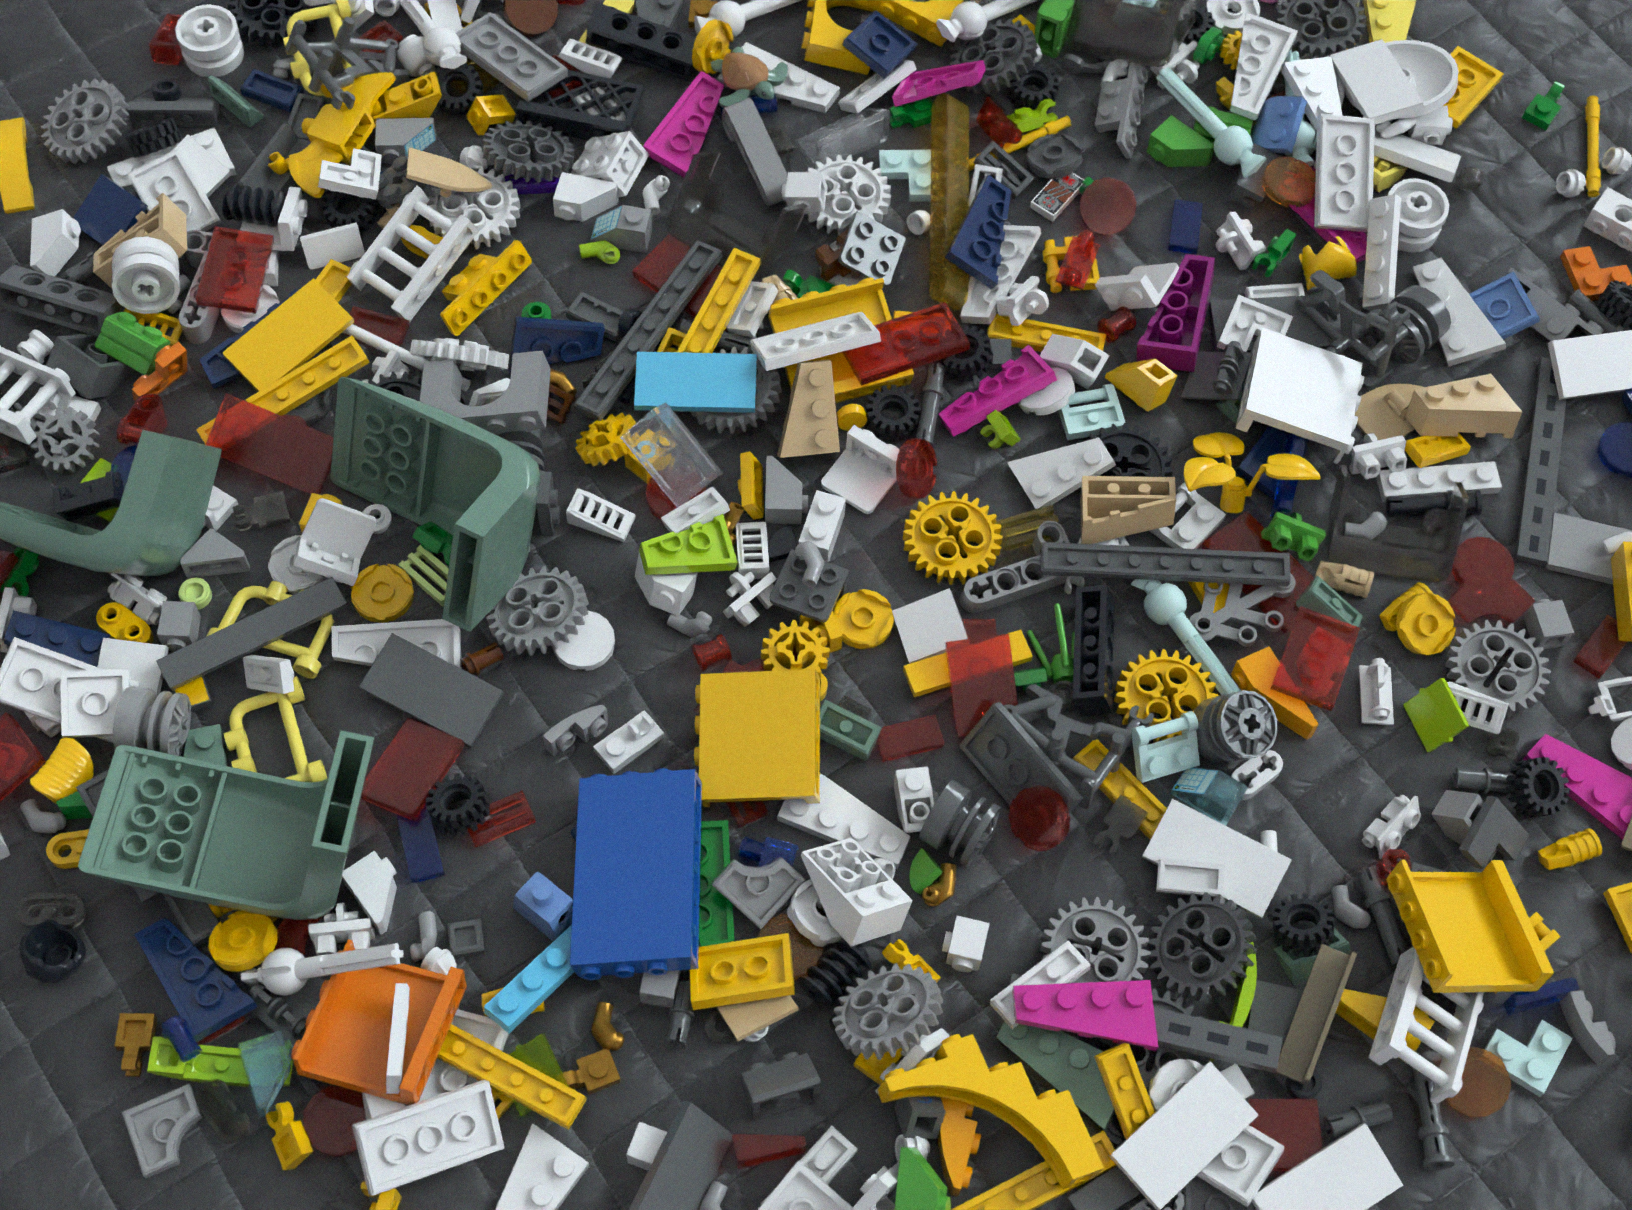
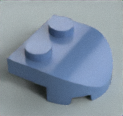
(1279, 123)

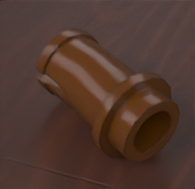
(481, 659)

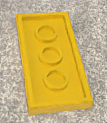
(288, 336)

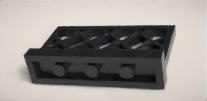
(576, 122)

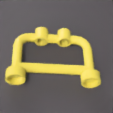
(336, 13)
(307, 658)
(238, 740)

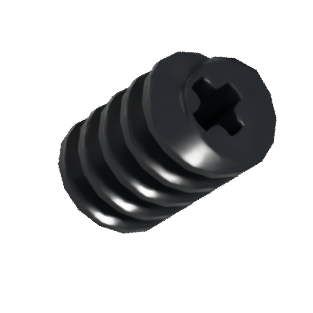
(253, 206)
(834, 971)

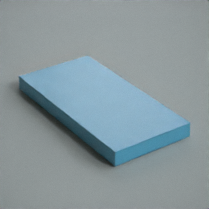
(696, 381)

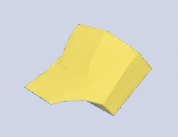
(1386, 173)

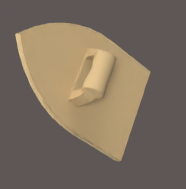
(443, 173)
(1384, 411)
(753, 1016)

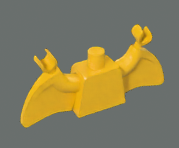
(334, 132)

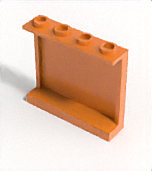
(352, 1023)

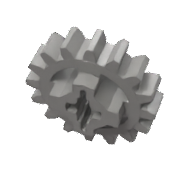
(62, 428)

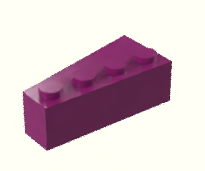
(1178, 324)

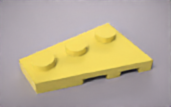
(1388, 19)

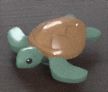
(748, 76)

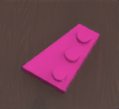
(938, 80)

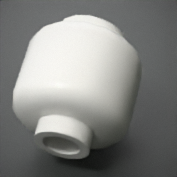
(412, 56)

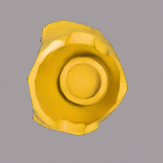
(1332, 259)
(64, 770)

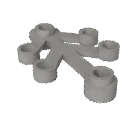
(1237, 609)

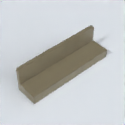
(1314, 1014)

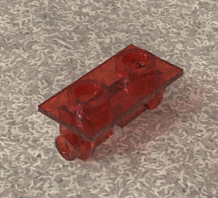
(997, 125)
(1078, 260)

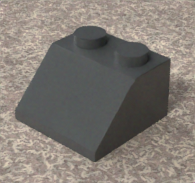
(89, 369)
(780, 1085)

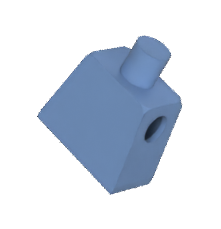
(543, 905)

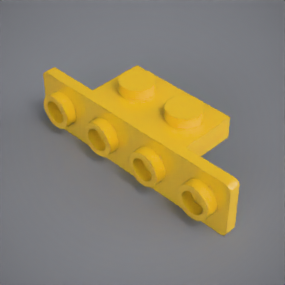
(481, 284)

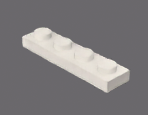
(1381, 252)
(1439, 479)

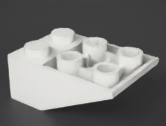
(855, 891)

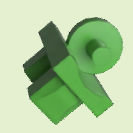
(1294, 534)

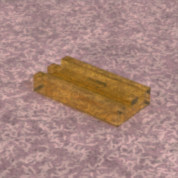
(1047, 511)

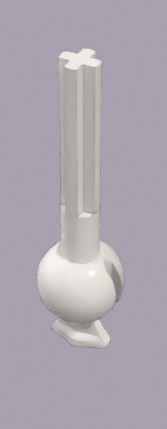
(737, 14)
(970, 18)
(440, 44)
(288, 970)

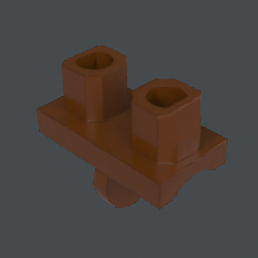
(829, 260)

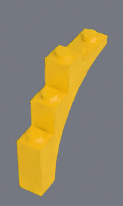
(1005, 1091)

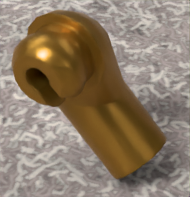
(561, 381)
(732, 518)
(944, 888)
(602, 1029)

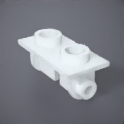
(130, 589)
(1376, 693)
(1401, 817)

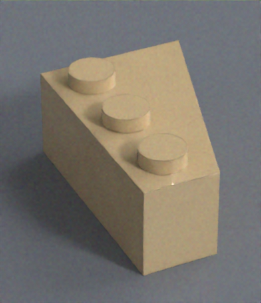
(163, 222)
(1464, 405)
(811, 412)
(1125, 506)

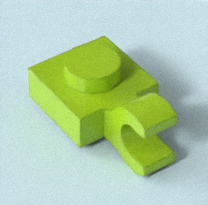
(1029, 119)

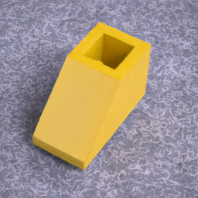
(1144, 382)

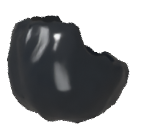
(51, 952)

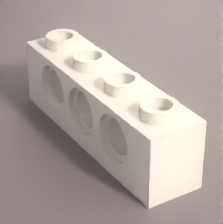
(1612, 218)

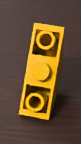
(409, 99)

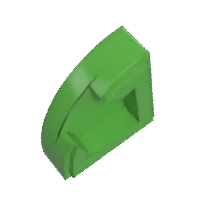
(923, 871)

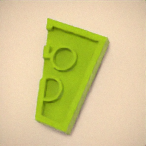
(698, 549)

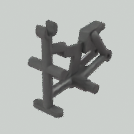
(344, 48)
(1345, 333)
(1050, 706)

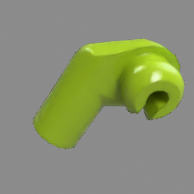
(601, 249)

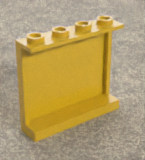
(837, 302)
(759, 736)
(1470, 930)

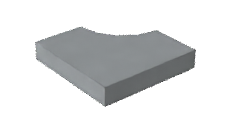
(758, 890)
(159, 1128)

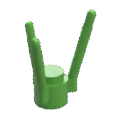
(1063, 664)

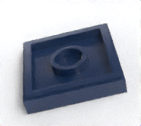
(879, 44)
(108, 210)

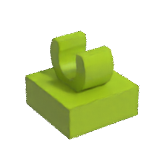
(1002, 428)

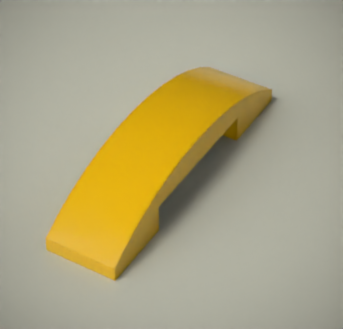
(14, 176)

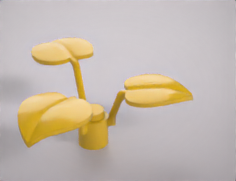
(1206, 471)

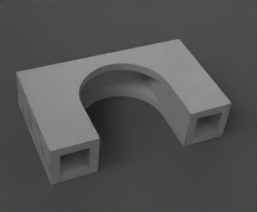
(517, 409)

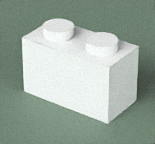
(824, 522)

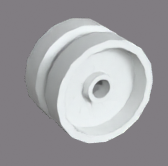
(210, 40)
(1421, 213)
(145, 275)

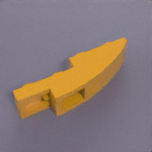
(956, 1142)

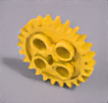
(928, 547)
(1189, 693)

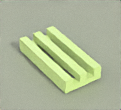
(414, 559)

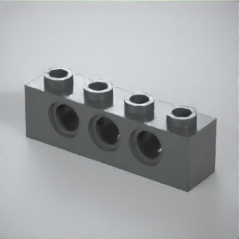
(56, 299)

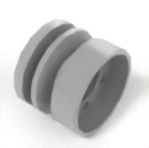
(152, 720)

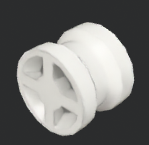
(36, 347)

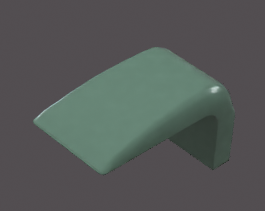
(443, 473)
(155, 519)
(228, 830)

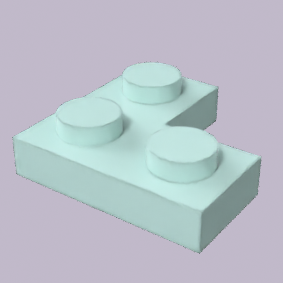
(909, 165)
(1536, 1062)

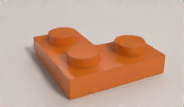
(1586, 274)
(169, 366)

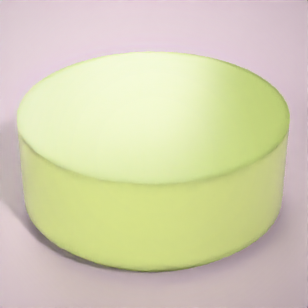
(196, 591)

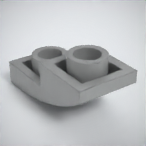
(584, 724)
(1591, 1036)

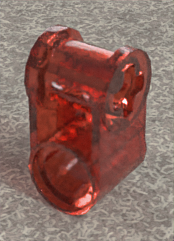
(145, 414)

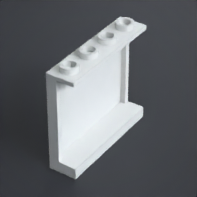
(1302, 391)

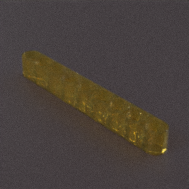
(948, 197)

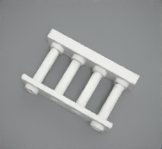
(430, 274)
(18, 423)
(1399, 1019)

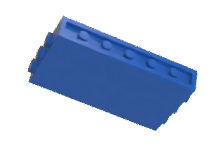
(637, 874)

